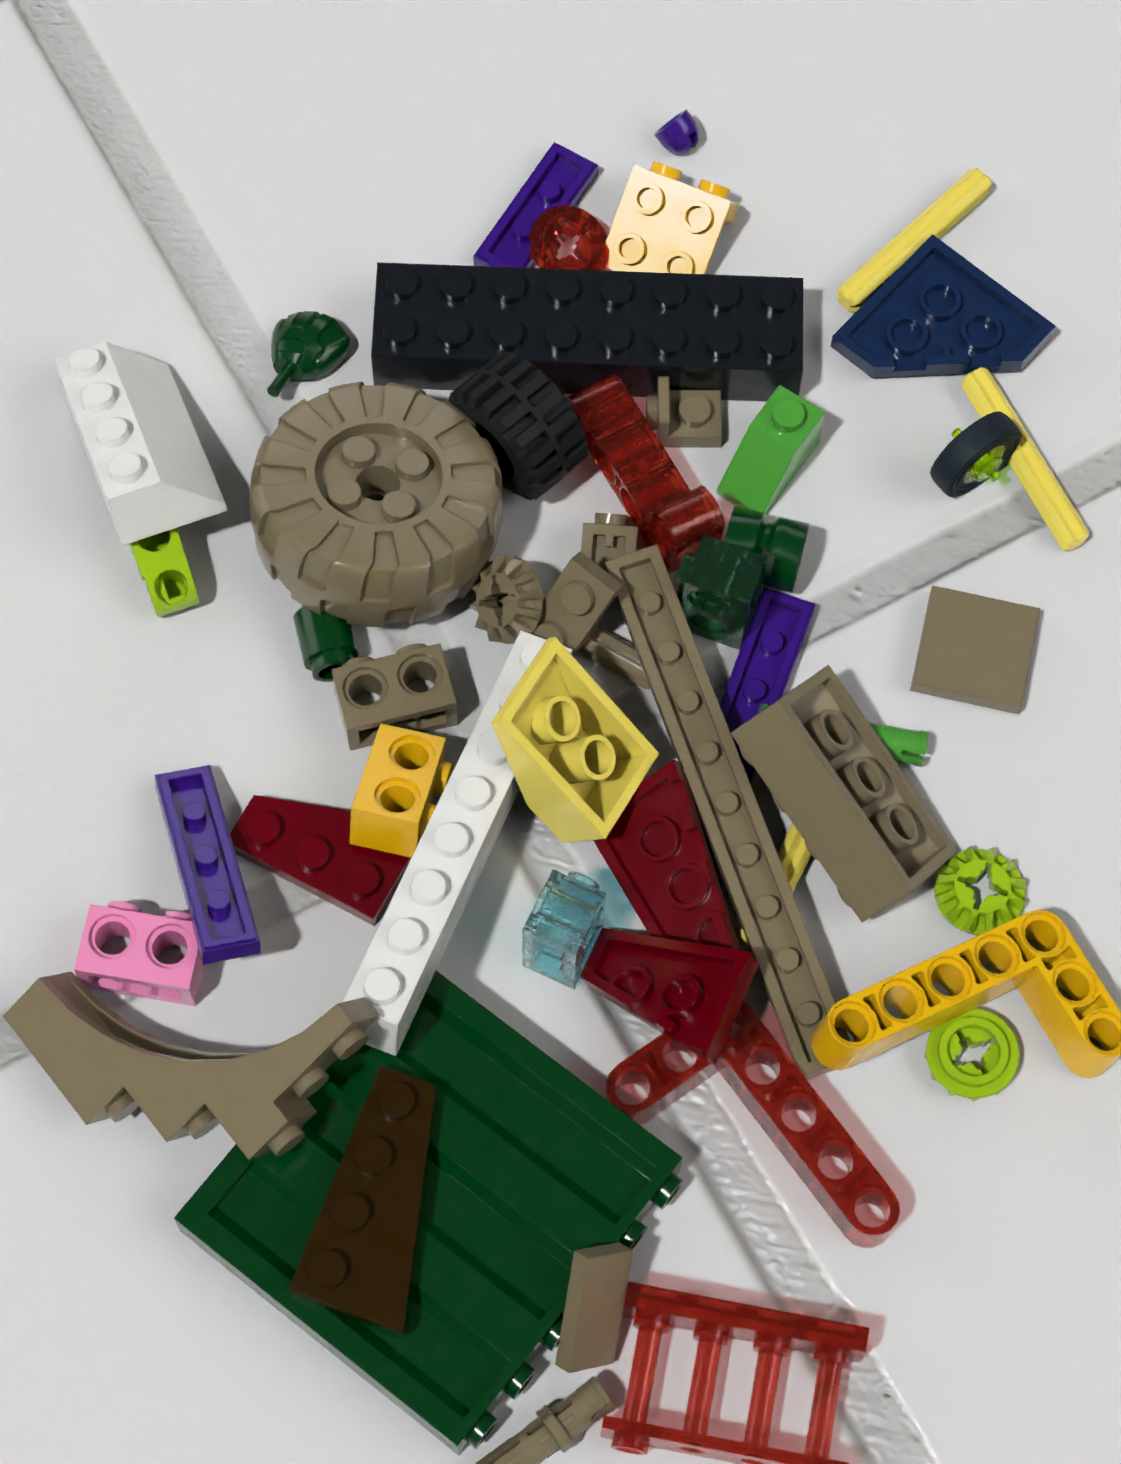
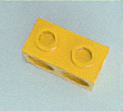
(398, 790)

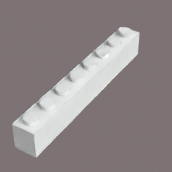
(442, 869)

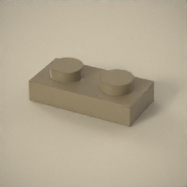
(576, 602)

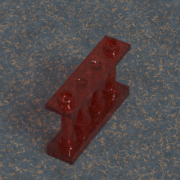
(713, 1324)

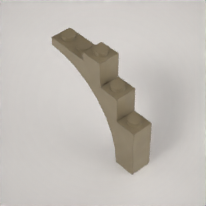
(115, 1068)

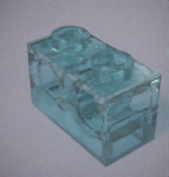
(563, 927)

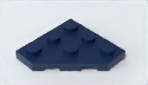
(940, 320)

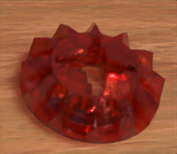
(565, 223)

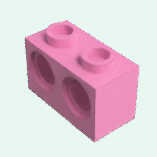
(137, 967)

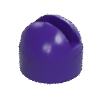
(679, 134)

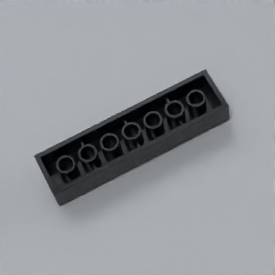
(582, 325)

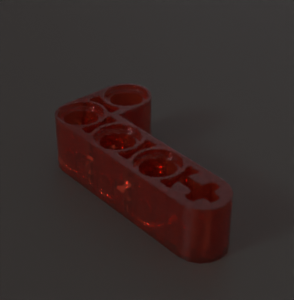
(644, 473)

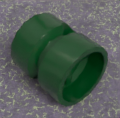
(781, 539)

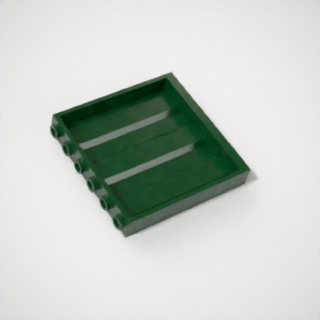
(512, 1186)

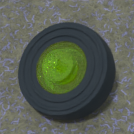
(975, 454)

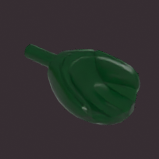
(306, 348)

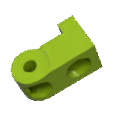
(165, 572)

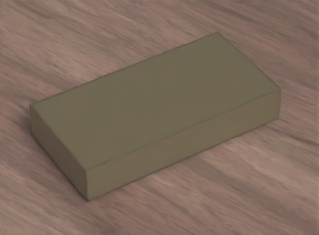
(593, 1307)

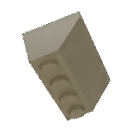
(844, 794)

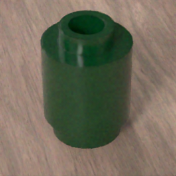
(324, 642)

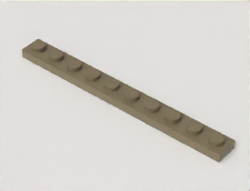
(725, 803)

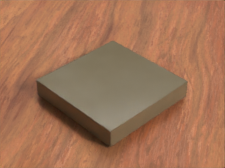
(975, 649)

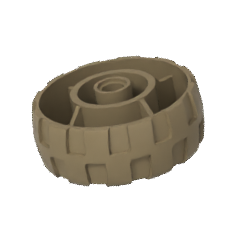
(376, 503)

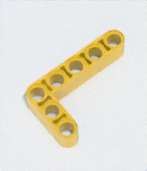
(971, 985)

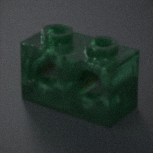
(720, 590)

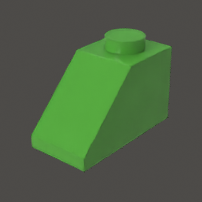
(772, 451)

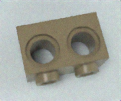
(397, 703)

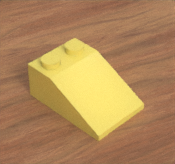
(571, 747)

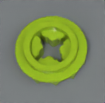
(957, 900)
(976, 1029)

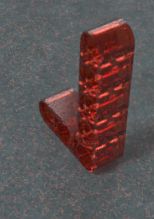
(767, 1105)

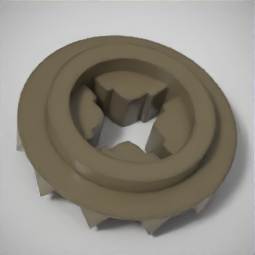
(517, 578)

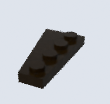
(369, 1222)

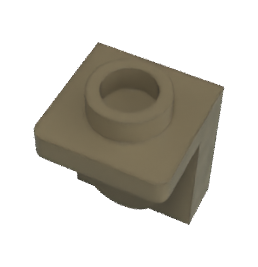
(685, 416)
(608, 538)

